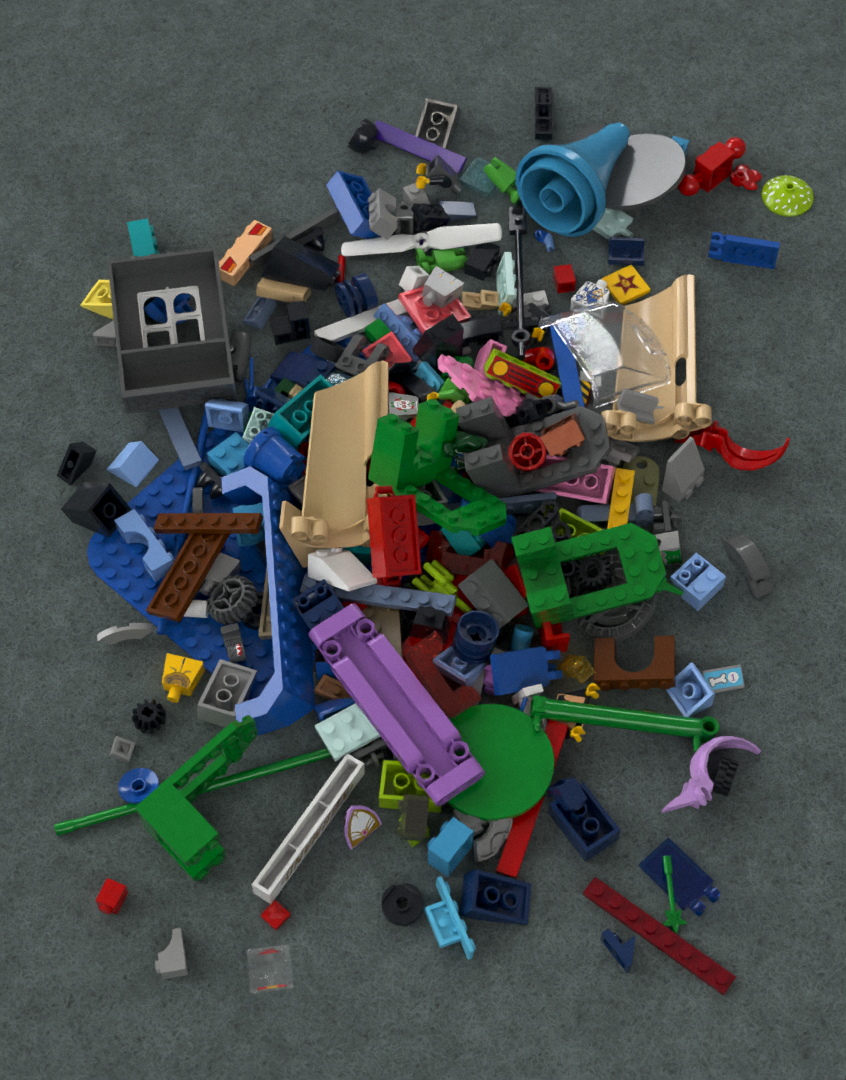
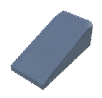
(458, 210)

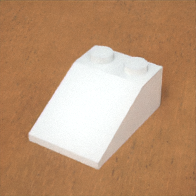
(339, 569)

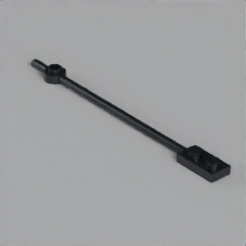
(518, 227)

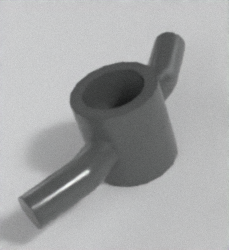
(558, 403)

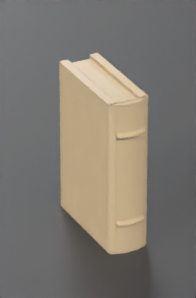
(282, 291)

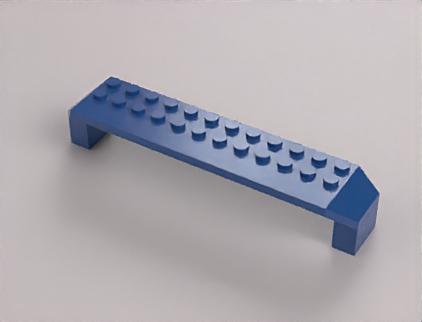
(291, 687)

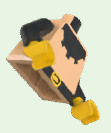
(579, 696)

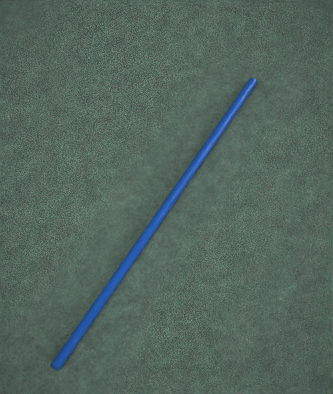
(188, 501)

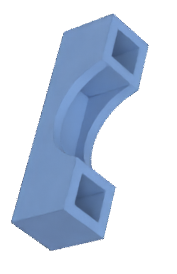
(134, 530)

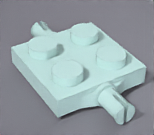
(614, 224)

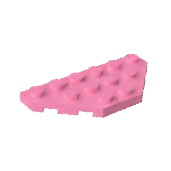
(481, 386)

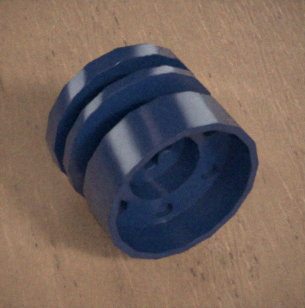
(356, 295)
(475, 637)

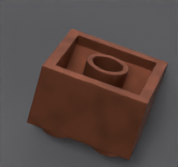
(563, 435)

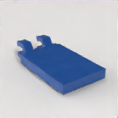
(744, 250)
(523, 669)

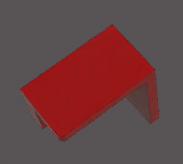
(553, 637)

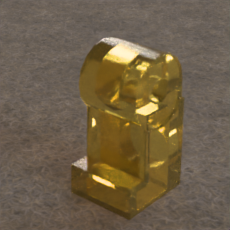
(576, 667)

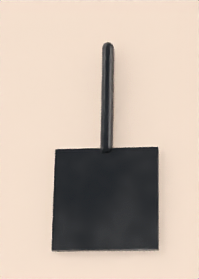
(401, 369)

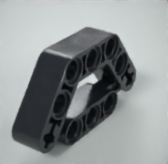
(554, 521)

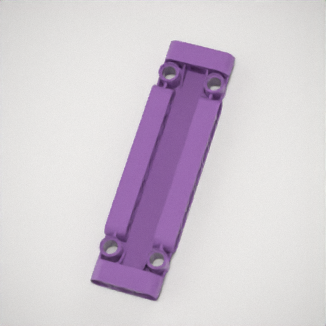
(396, 704)

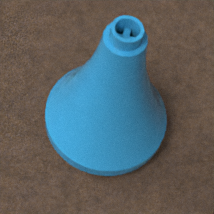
(568, 182)

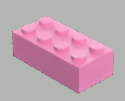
(591, 487)

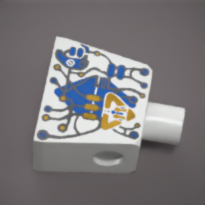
(590, 295)

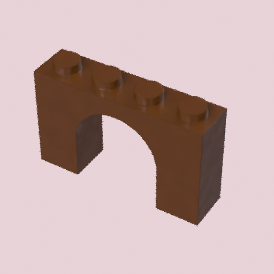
(658, 674)

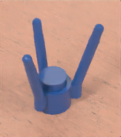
(250, 390)

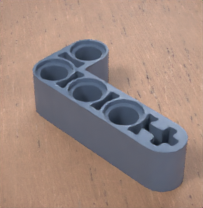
(640, 512)

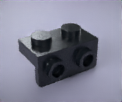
(430, 216)

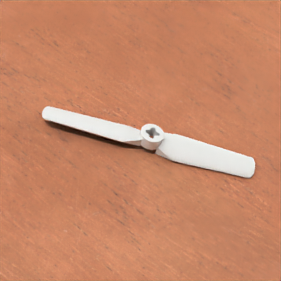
(438, 238)

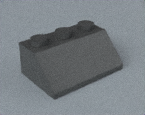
(493, 593)

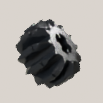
(142, 721)

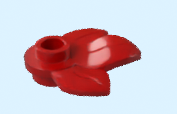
(744, 177)

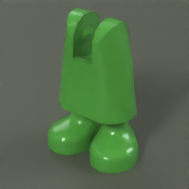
(503, 178)
(445, 259)

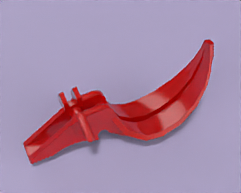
(734, 455)

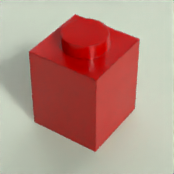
(564, 278)
(111, 897)

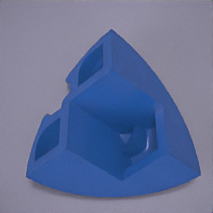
(158, 312)

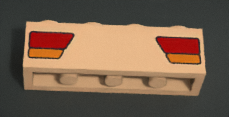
(236, 259)

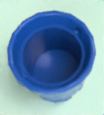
(274, 457)

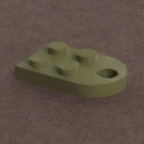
(645, 479)

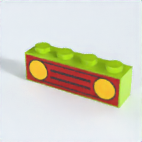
(520, 375)

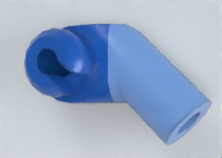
(545, 238)

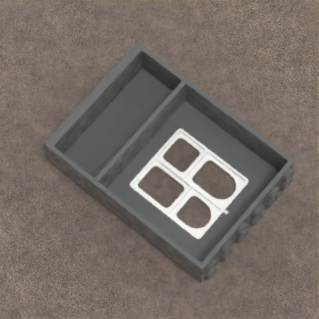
(179, 371)

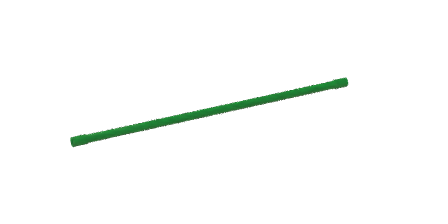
(74, 824)

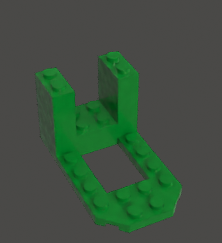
(415, 456)
(544, 580)
(175, 821)

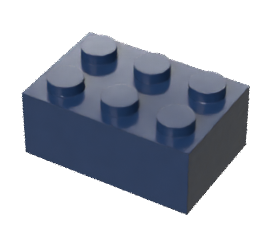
(587, 828)

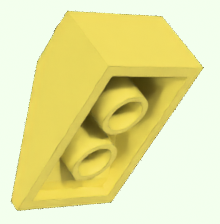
(99, 299)

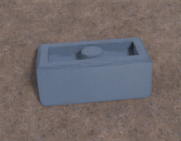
(260, 312)

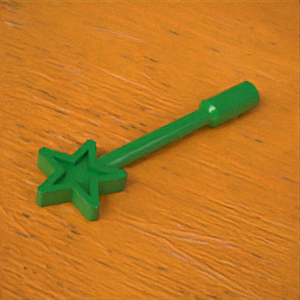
(673, 916)

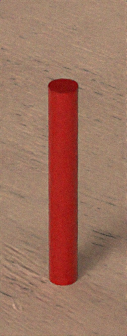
(341, 260)

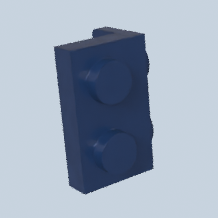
(626, 251)

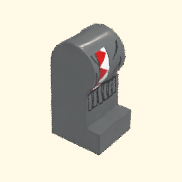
(233, 643)

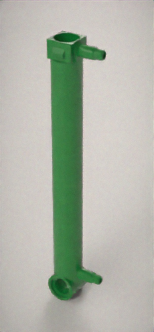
(622, 718)

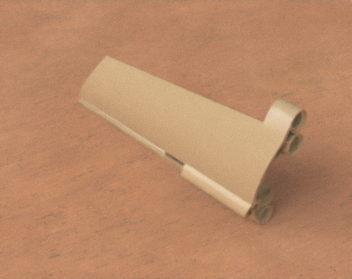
(674, 323)
(337, 460)

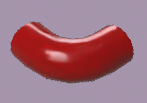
(540, 357)

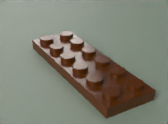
(186, 576)

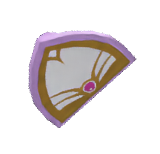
(359, 824)

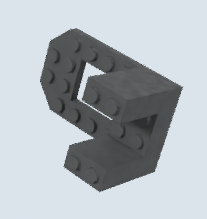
(492, 467)

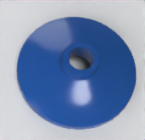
(135, 779)

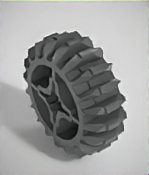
(232, 599)

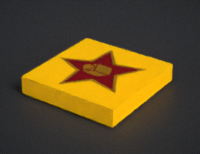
(626, 285)

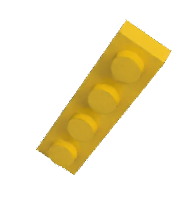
(621, 497)

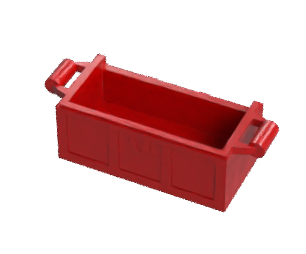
(393, 535)

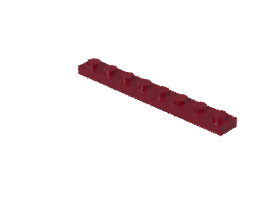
(659, 936)

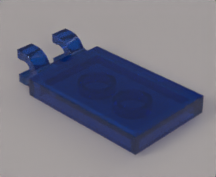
(687, 877)

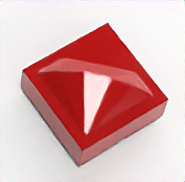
(275, 915)

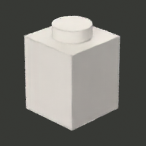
(413, 278)

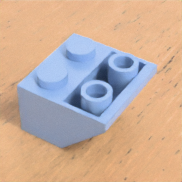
(698, 581)

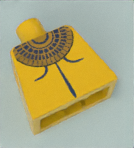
(181, 676)

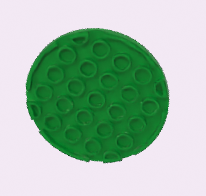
(512, 755)

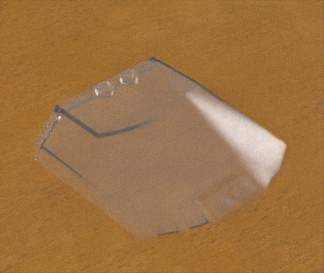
(612, 349)

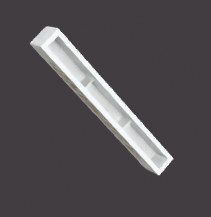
(308, 829)

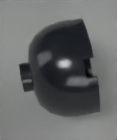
(364, 137)

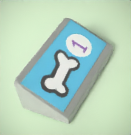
(724, 678)

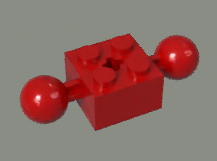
(712, 167)

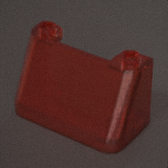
(443, 552)

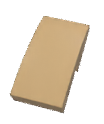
(484, 301)

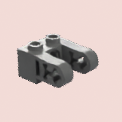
(349, 361)

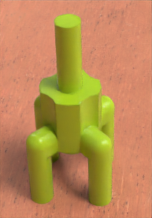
(441, 584)

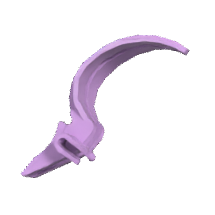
(700, 786)

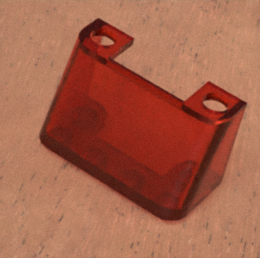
(449, 701)

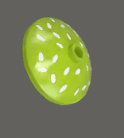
(787, 195)

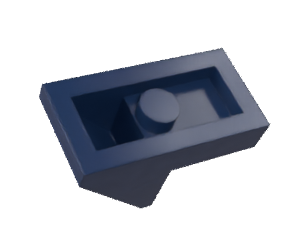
(621, 953)

